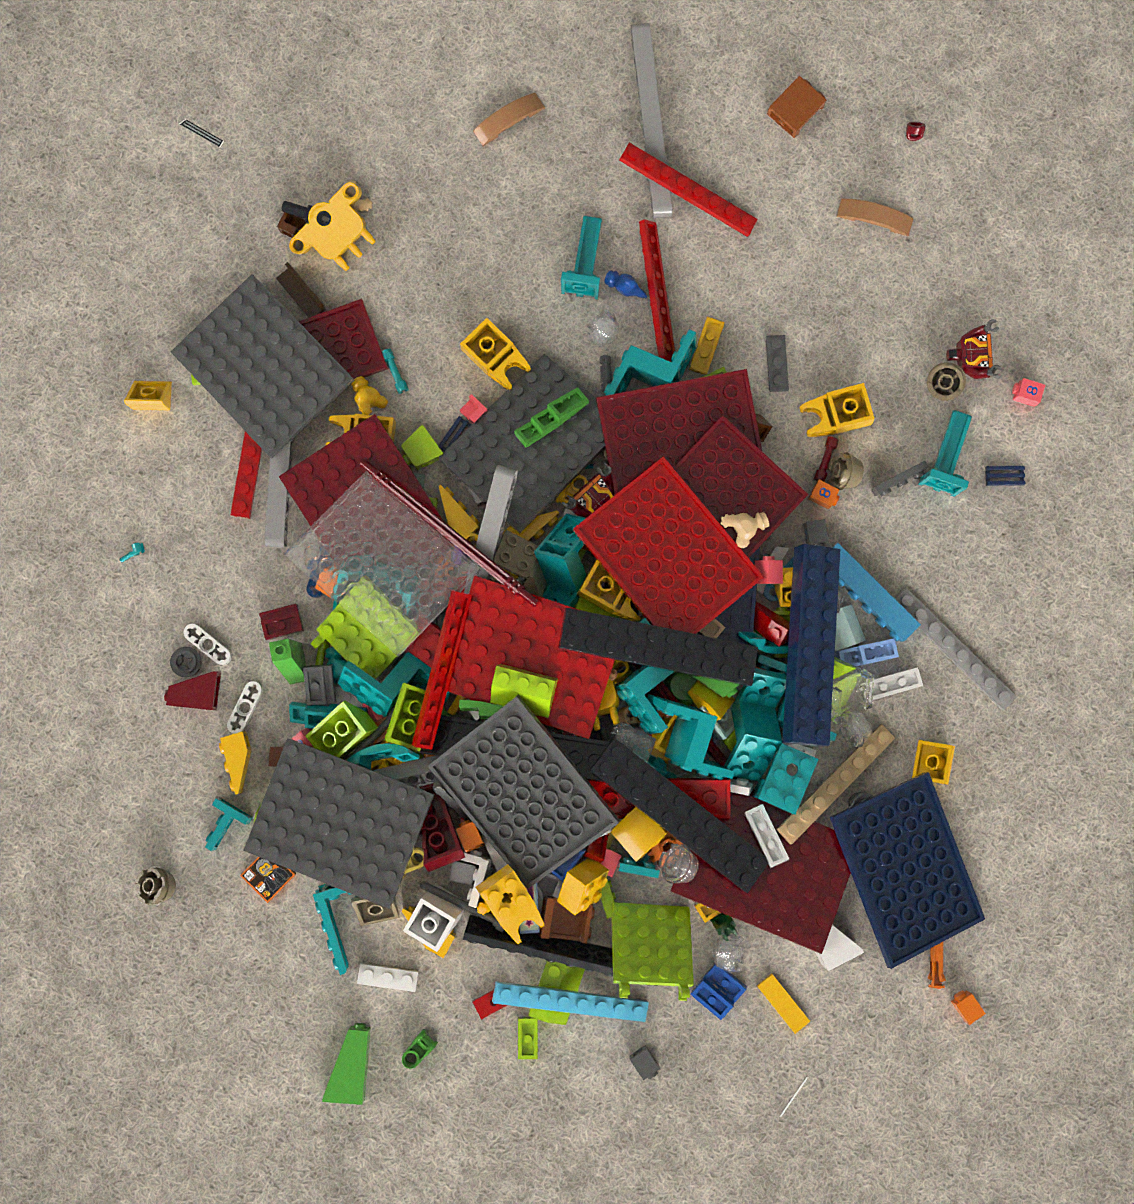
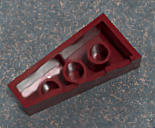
(439, 835)

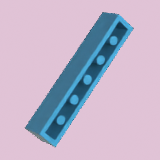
(875, 598)

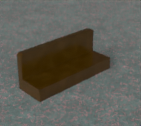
(300, 292)

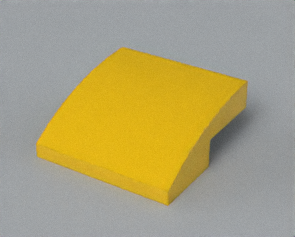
(713, 702)
(638, 833)

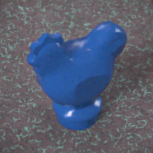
(624, 284)

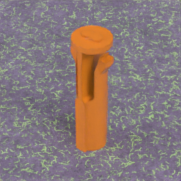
(936, 967)

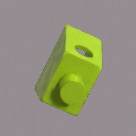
(421, 449)

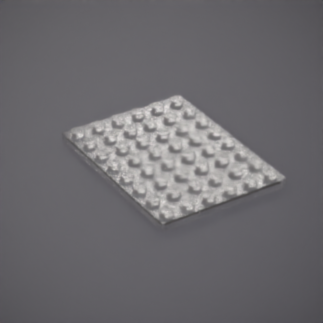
(382, 563)

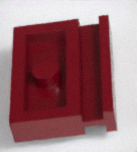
(281, 621)

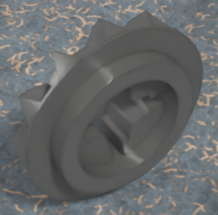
(177, 659)

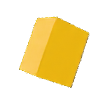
(149, 395)
(935, 759)

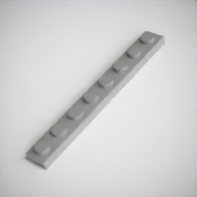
(957, 651)

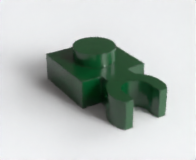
(724, 925)

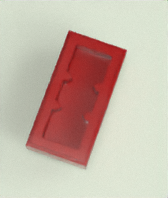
(485, 1005)

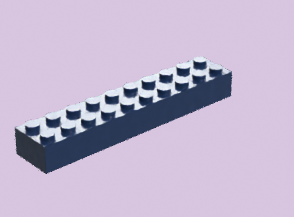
(811, 646)

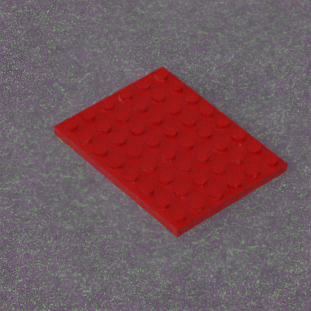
(668, 551)
(516, 634)

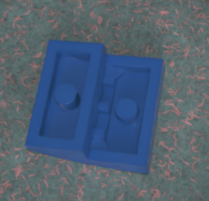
(712, 997)

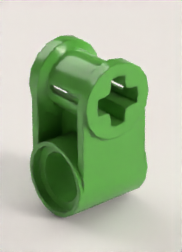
(421, 1047)

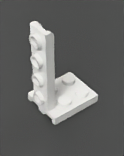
(484, 871)

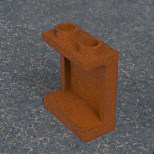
(796, 106)
(562, 923)

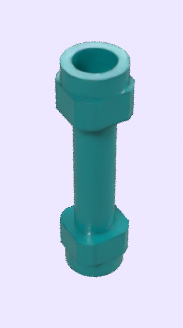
(400, 383)

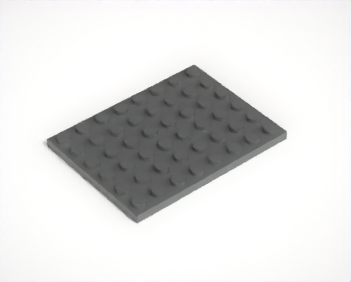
(262, 366)
(542, 467)
(523, 792)
(339, 823)

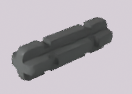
(605, 371)

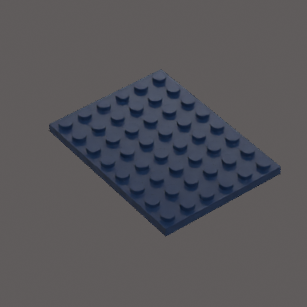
(907, 869)

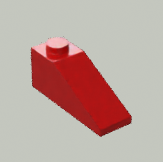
(771, 625)

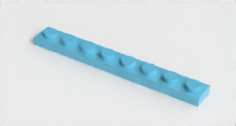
(569, 1001)

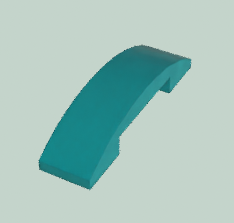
(763, 644)
(382, 751)

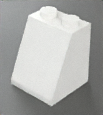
(433, 920)
(838, 950)

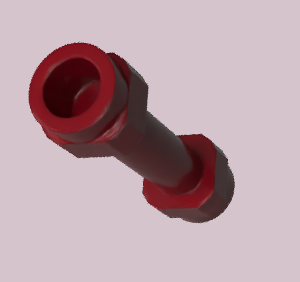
(831, 444)

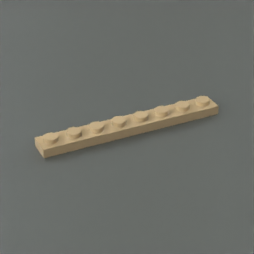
(835, 784)

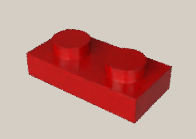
(597, 849)

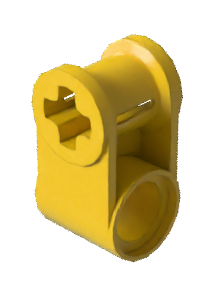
(570, 490)

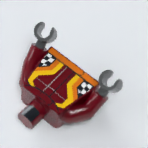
(975, 352)
(592, 494)

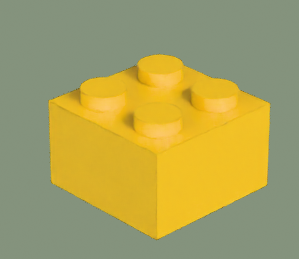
(583, 886)

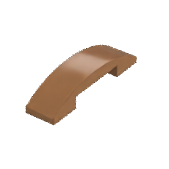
(507, 117)
(875, 214)

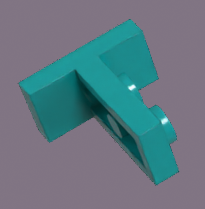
(224, 822)

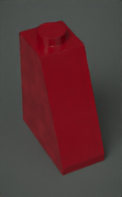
(196, 692)

